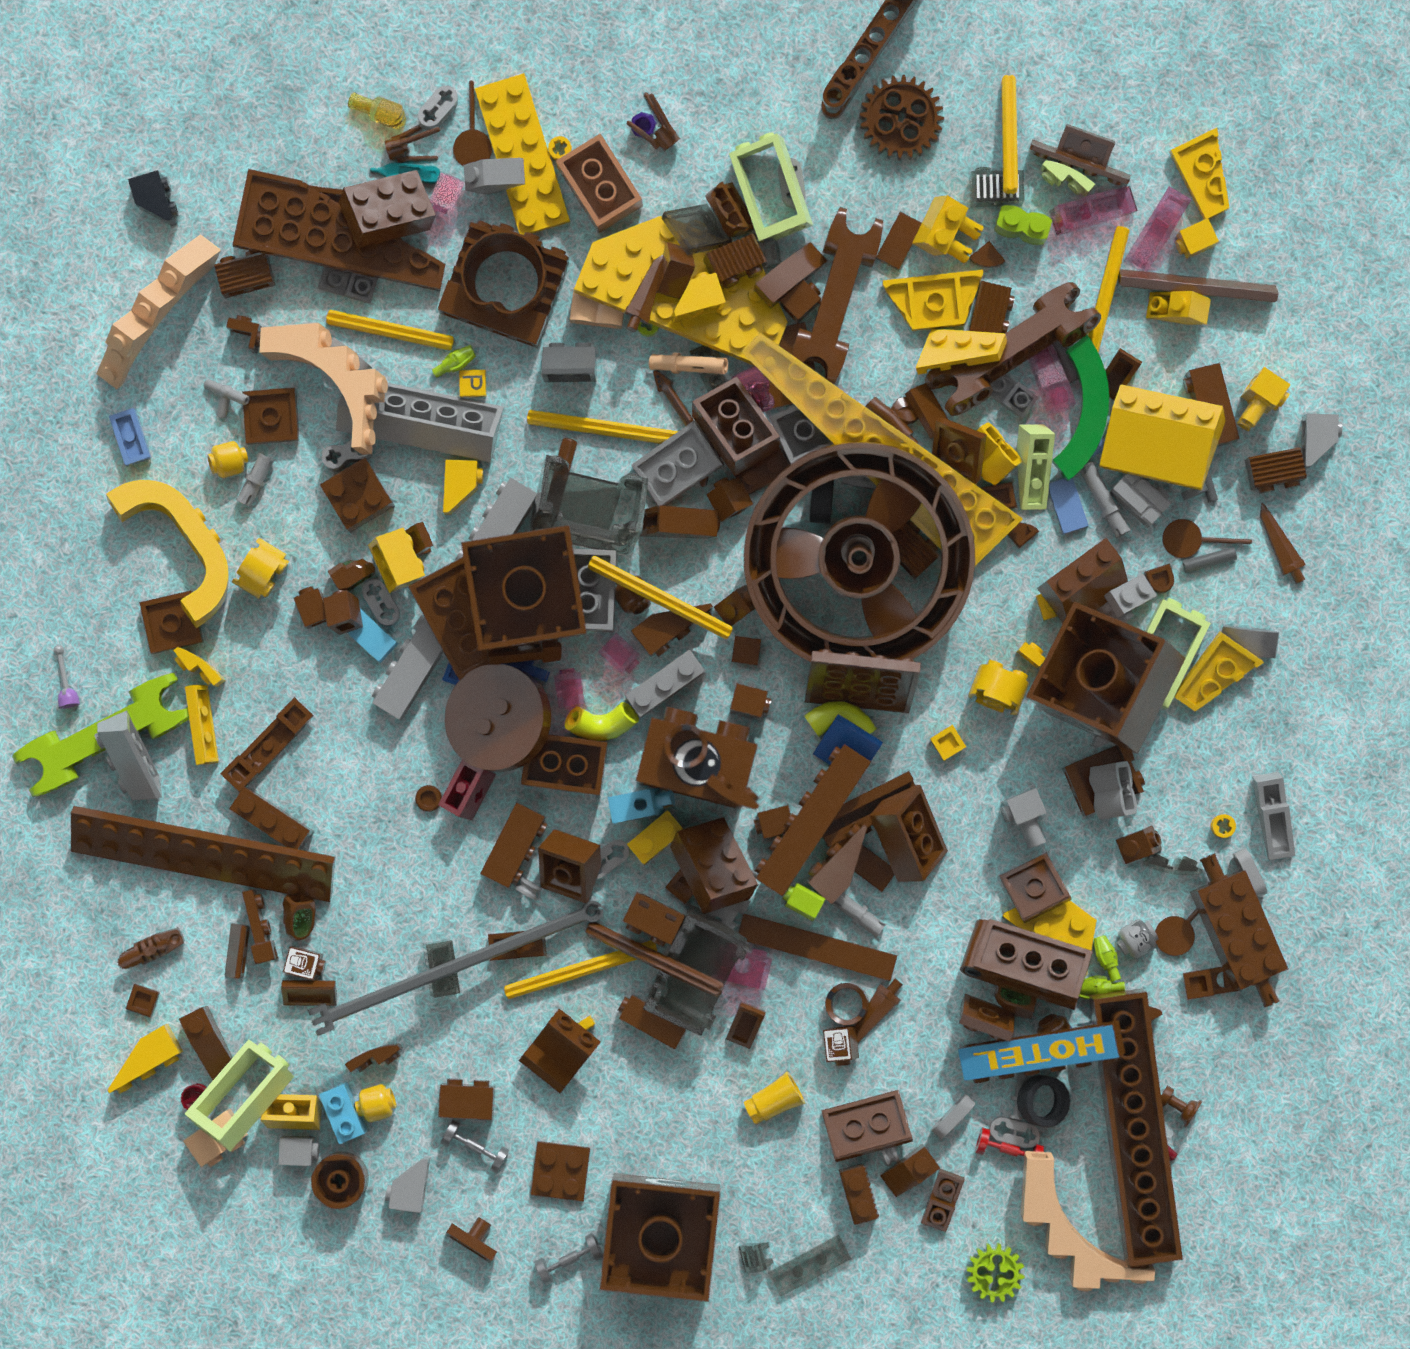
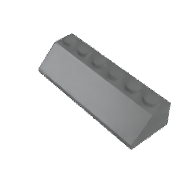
(432, 422)

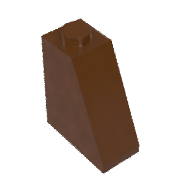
(680, 522)

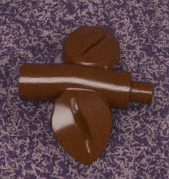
(899, 415)

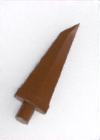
(643, 299)
(1284, 551)
(879, 1006)

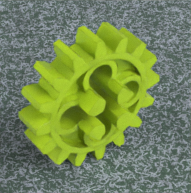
(1007, 1263)

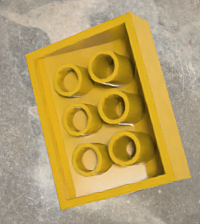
(1162, 437)

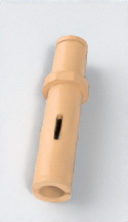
(677, 363)

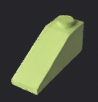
(1035, 448)

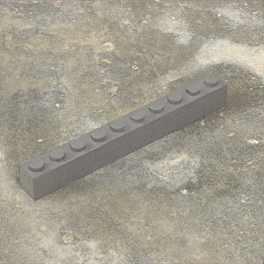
(423, 650)

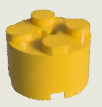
(260, 568)
(999, 687)

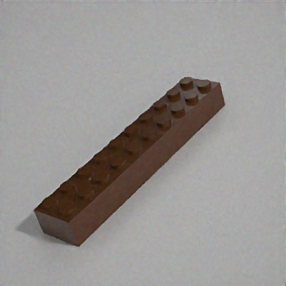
(1137, 1133)

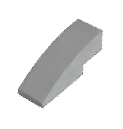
(1274, 815)

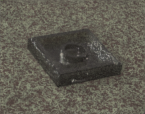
(696, 228)

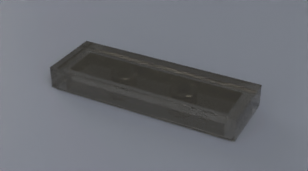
(809, 1265)

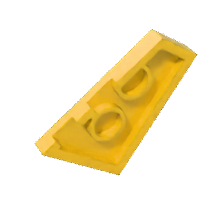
(1203, 173)
(958, 347)
(1215, 670)

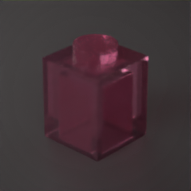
(446, 192)
(620, 654)

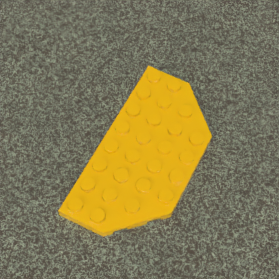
(622, 260)

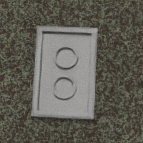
(678, 464)

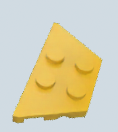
(934, 299)
(1062, 923)

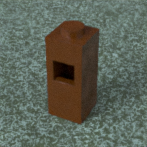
(651, 1024)

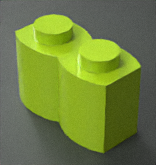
(1029, 227)
(803, 901)

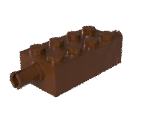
(1239, 930)

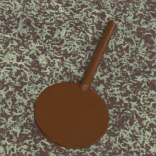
(472, 144)
(1183, 538)
(1176, 934)

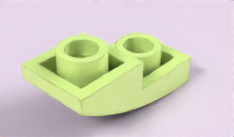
(1058, 173)

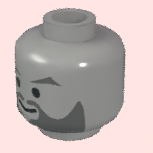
(1137, 939)

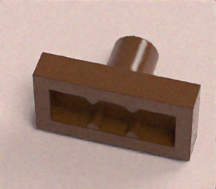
(473, 1239)

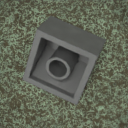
(569, 363)

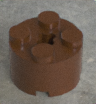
(329, 1190)

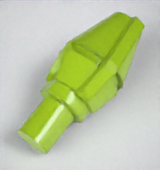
(455, 361)
(1107, 957)
(1099, 985)

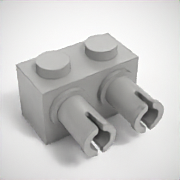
(1023, 812)

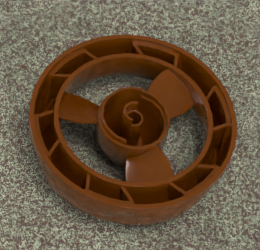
(796, 553)

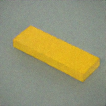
(201, 724)

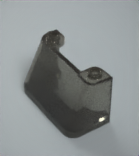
(597, 510)
(708, 948)

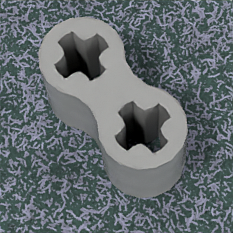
(346, 453)

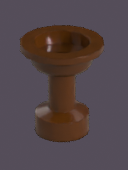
(1187, 1109)

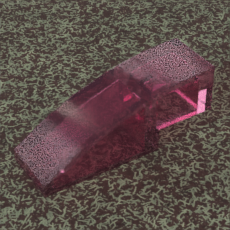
(1092, 210)
(1158, 229)

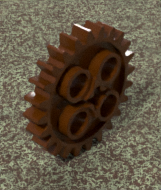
(894, 139)

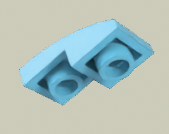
(373, 638)

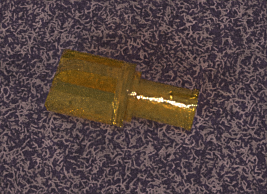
(379, 110)

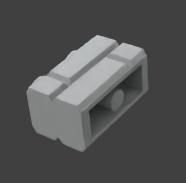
(1141, 498)

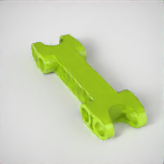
(61, 756)

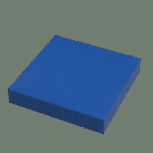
(847, 733)

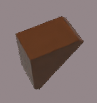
(675, 271)
(1121, 371)
(745, 1025)

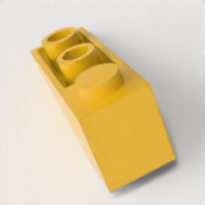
(150, 1052)

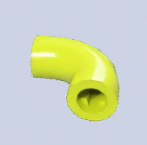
(823, 716)
(602, 726)

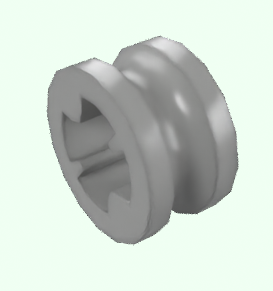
(528, 888)
(890, 1155)

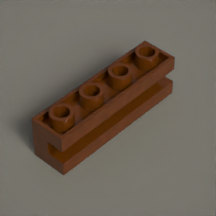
(861, 807)

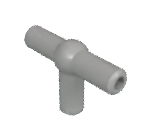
(226, 394)

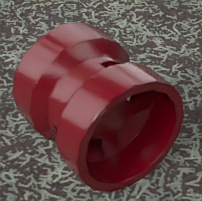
(190, 1094)

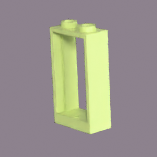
(784, 227)
(1194, 618)
(252, 1107)

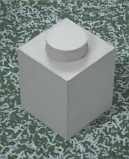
(298, 1150)

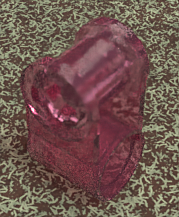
(757, 387)

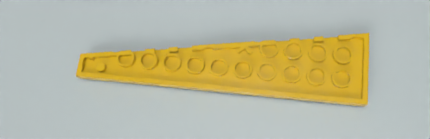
(849, 421)

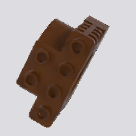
(460, 294)

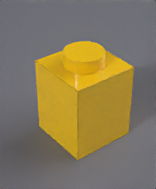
(1196, 239)

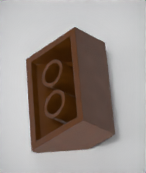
(1085, 580)
(909, 834)

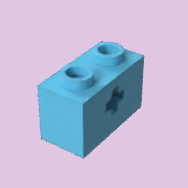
(342, 1113)

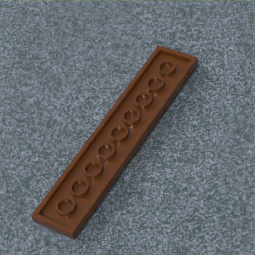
(202, 853)

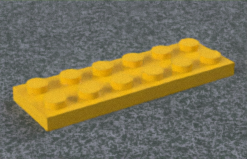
(518, 134)

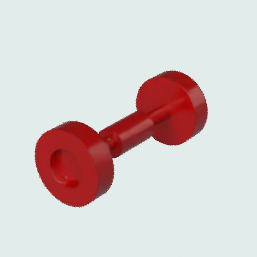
(983, 1142)

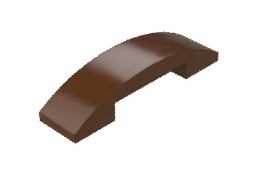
(267, 745)

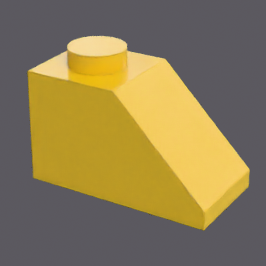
(700, 298)
(460, 483)

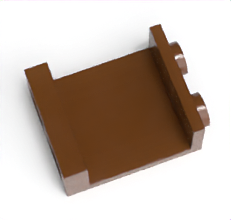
(1079, 772)
(559, 1051)

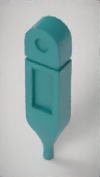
(427, 173)

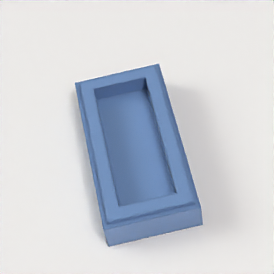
(1067, 505)

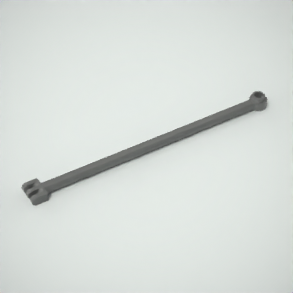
(451, 967)

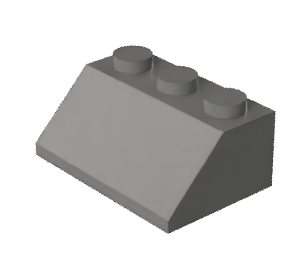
(129, 757)

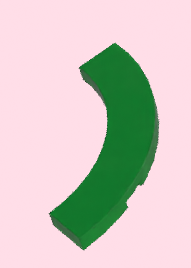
(1093, 408)

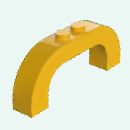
(154, 495)

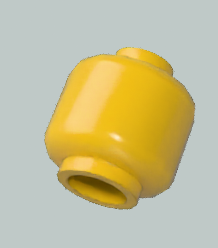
(227, 459)
(375, 1103)

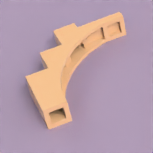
(152, 305)
(360, 388)
(1042, 1206)

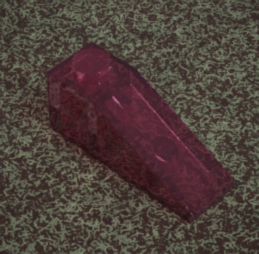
(1051, 382)

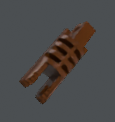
(151, 948)

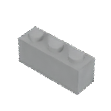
(665, 683)

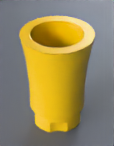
(774, 1099)

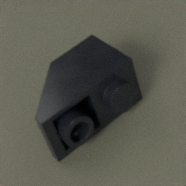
(152, 197)

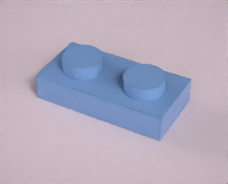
(130, 437)

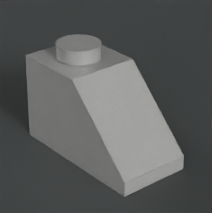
(494, 175)
(1319, 435)
(409, 1188)

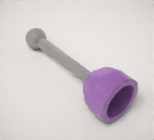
(67, 697)

